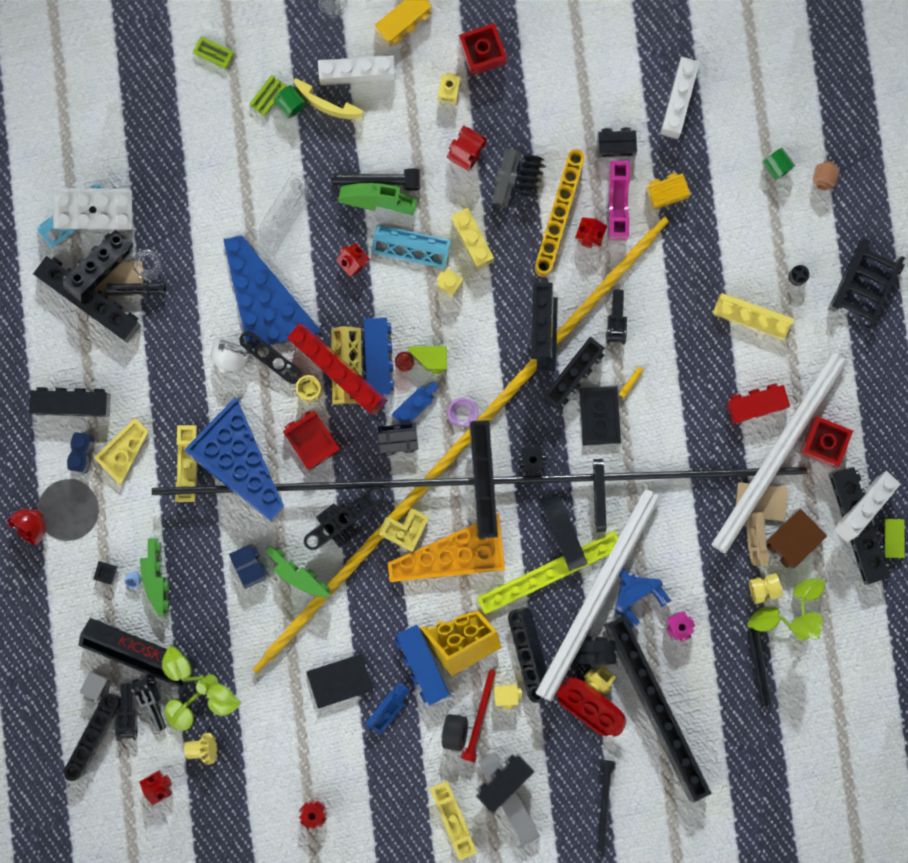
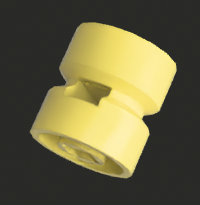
(309, 388)
(767, 588)

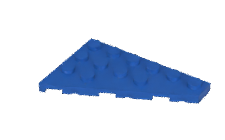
(261, 298)
(233, 457)

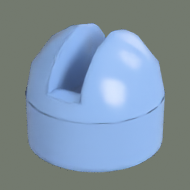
(129, 582)

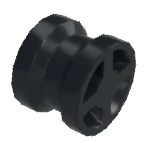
(801, 272)

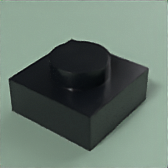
(105, 573)

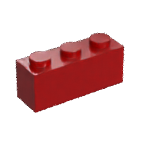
(757, 403)

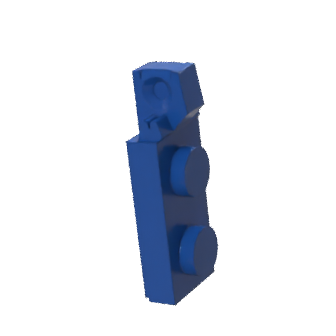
(415, 404)
(388, 709)

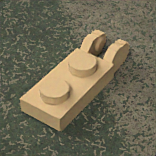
(757, 539)

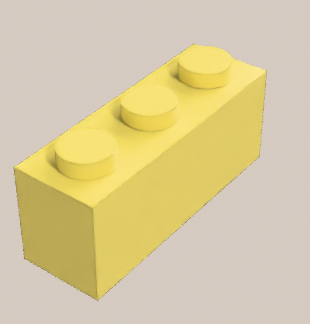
(472, 239)

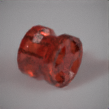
(406, 364)

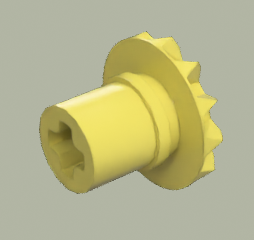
(204, 749)

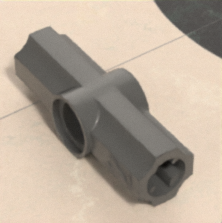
(506, 178)

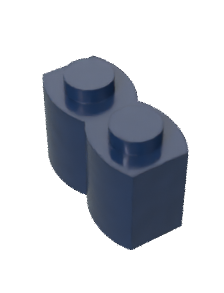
(79, 458)
(248, 566)

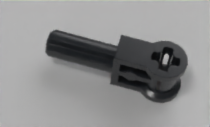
(617, 322)
(148, 696)
(126, 719)

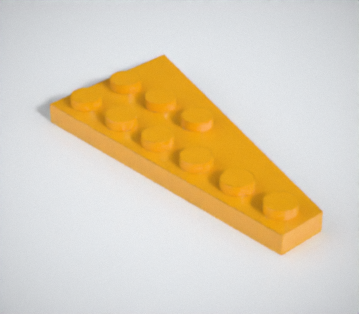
(451, 556)

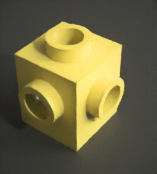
(600, 679)

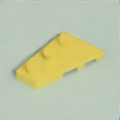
(122, 450)

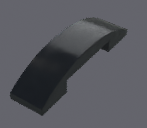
(564, 532)

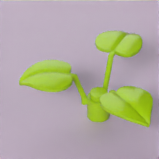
(804, 626)
(220, 697)

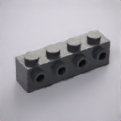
(97, 265)
(570, 377)

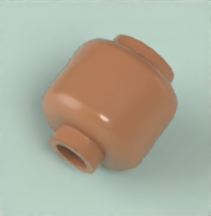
(825, 175)

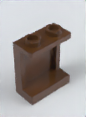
(795, 539)

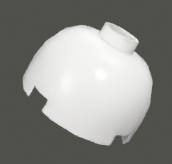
(228, 356)

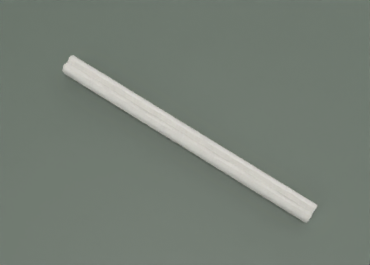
(779, 453)
(597, 595)

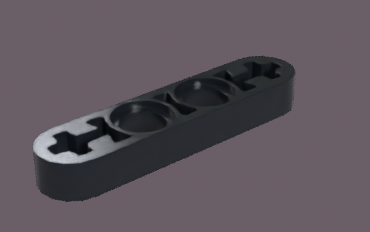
(268, 360)
(599, 495)

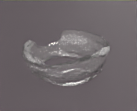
(140, 271)

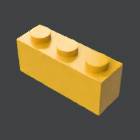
(402, 20)

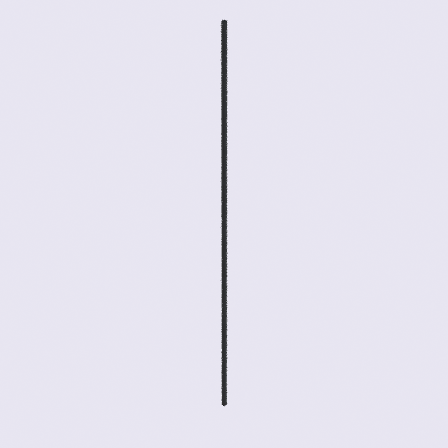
(497, 480)

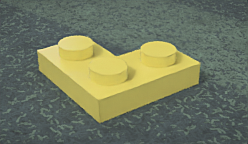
(405, 534)

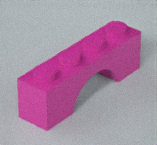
(618, 201)

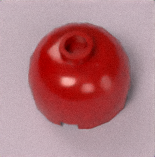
(28, 525)

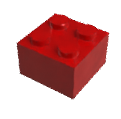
(482, 49)
(826, 442)

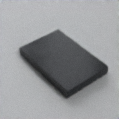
(600, 416)
(339, 681)

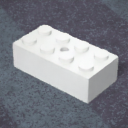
(73, 205)

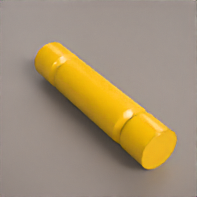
(630, 383)

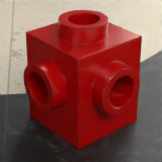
(590, 232)
(352, 259)
(156, 787)
(315, 807)

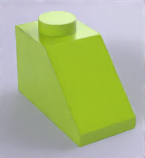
(430, 357)

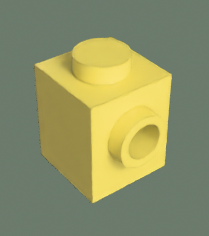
(449, 88)
(449, 282)
(507, 695)

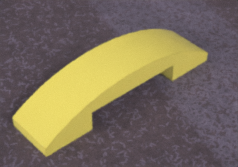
(348, 112)
(186, 466)
(453, 820)

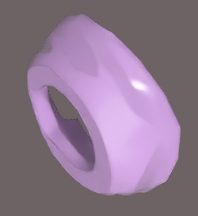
(462, 402)

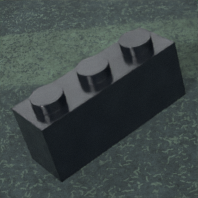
(504, 782)

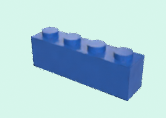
(377, 354)
(423, 665)

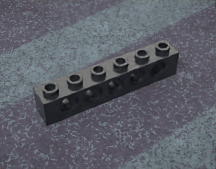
(125, 330)
(876, 550)

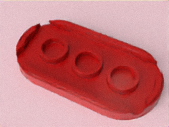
(591, 707)

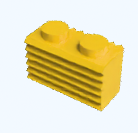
(667, 191)

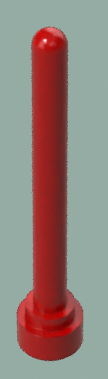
(470, 752)

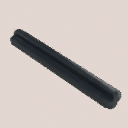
(759, 667)

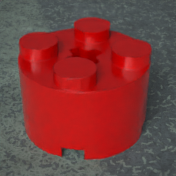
(467, 148)

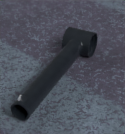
(409, 180)

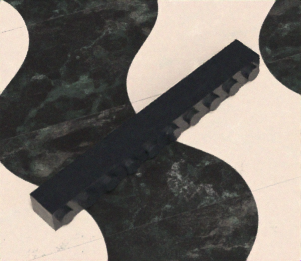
(657, 709)

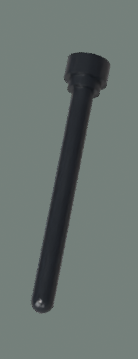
(607, 769)

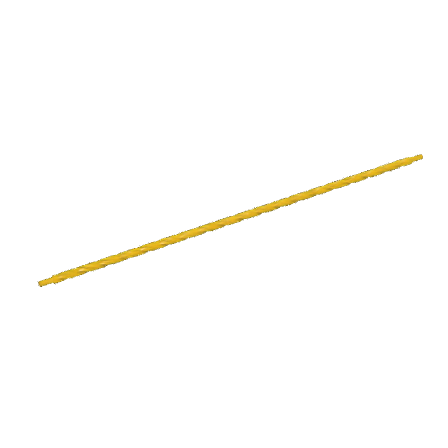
(460, 445)

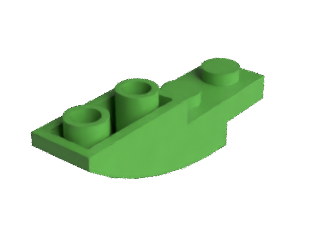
(374, 194)
(302, 579)
(155, 586)

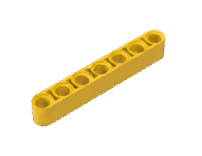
(563, 204)

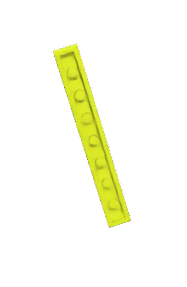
(544, 575)

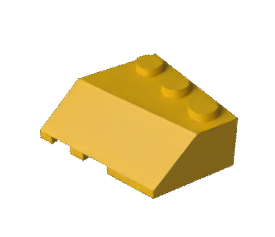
(462, 641)

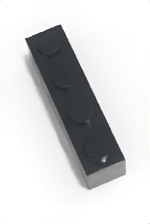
(69, 402)

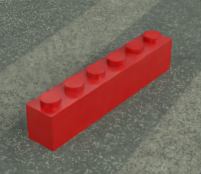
(337, 369)

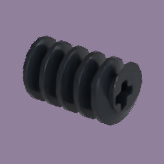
(530, 175)

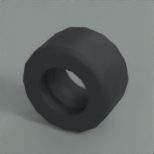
(454, 732)

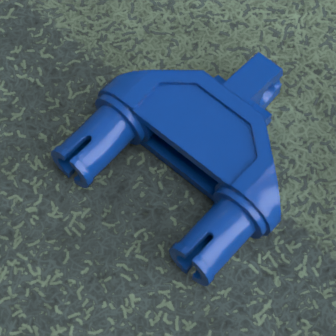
(635, 588)

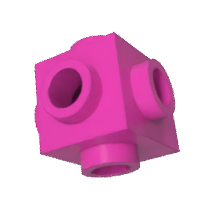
(673, 623)

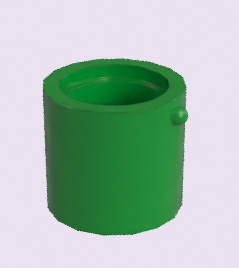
(289, 101)
(778, 164)

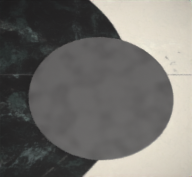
(68, 509)

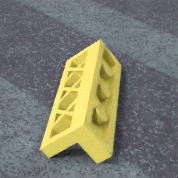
(752, 316)
(342, 346)

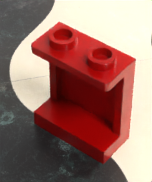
(311, 440)

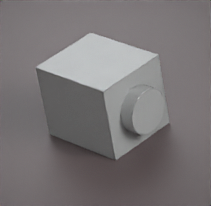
(94, 686)

